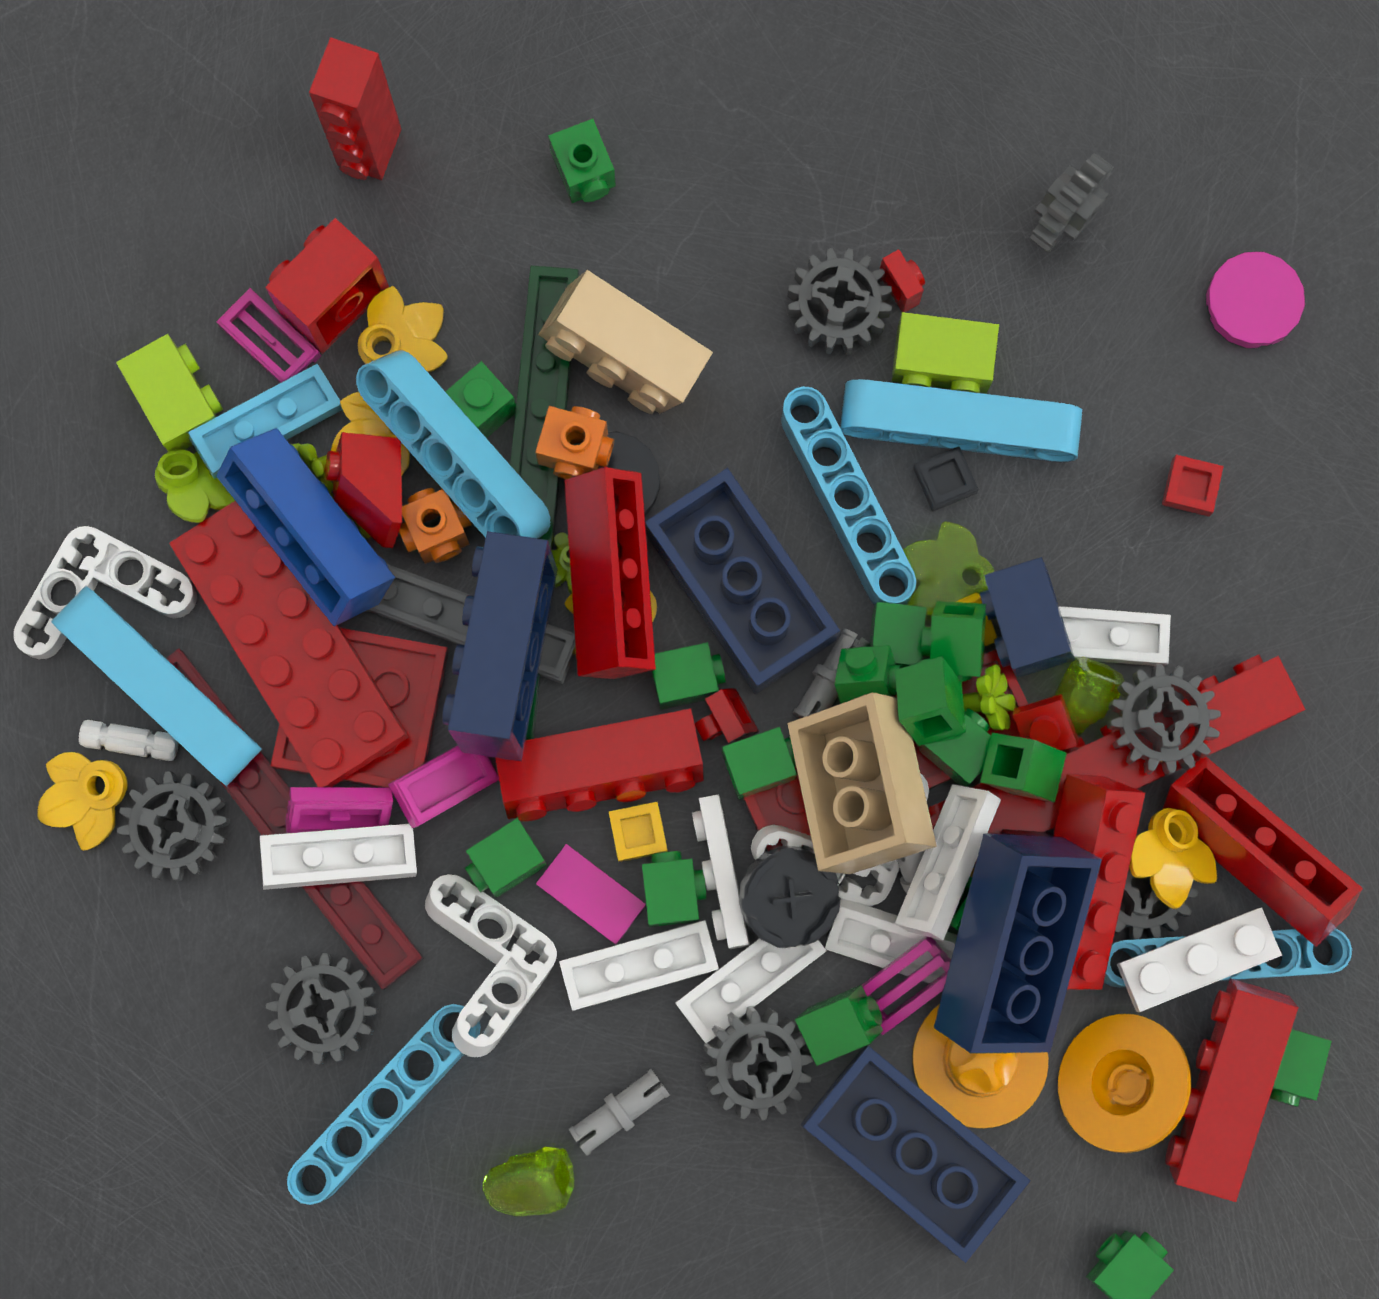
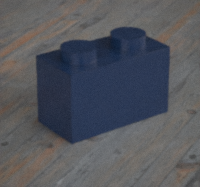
(1028, 618)

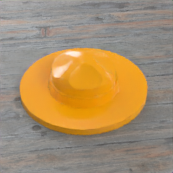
(1124, 1083)
(976, 1087)

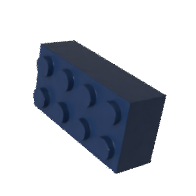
(741, 581)
(501, 646)
(1017, 943)
(915, 1153)

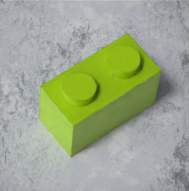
(945, 353)
(168, 391)

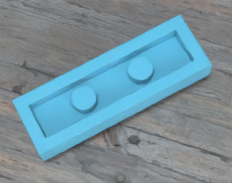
(287, 406)

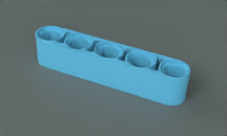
(961, 419)
(451, 447)
(841, 476)
(156, 685)
(1296, 958)
(362, 1116)

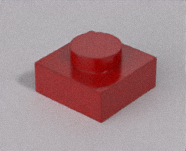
(904, 280)
(1192, 485)
(1047, 723)

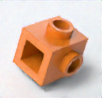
(566, 428)
(440, 541)

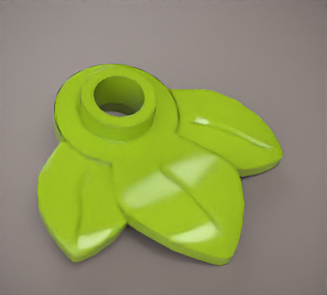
(190, 486)

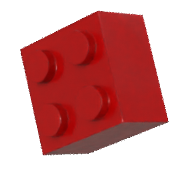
(326, 284)

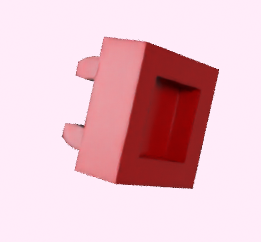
(727, 717)

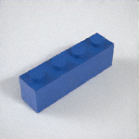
(305, 526)

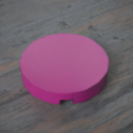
(1255, 299)

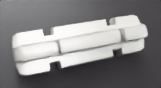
(128, 740)

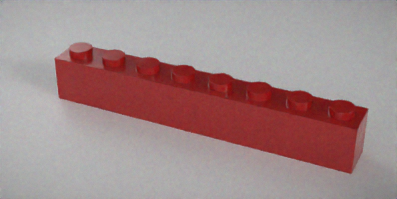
(1248, 704)

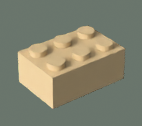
(624, 344)
(860, 785)

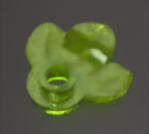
(941, 566)

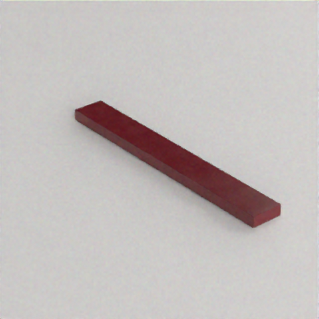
(347, 906)

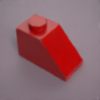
(368, 483)

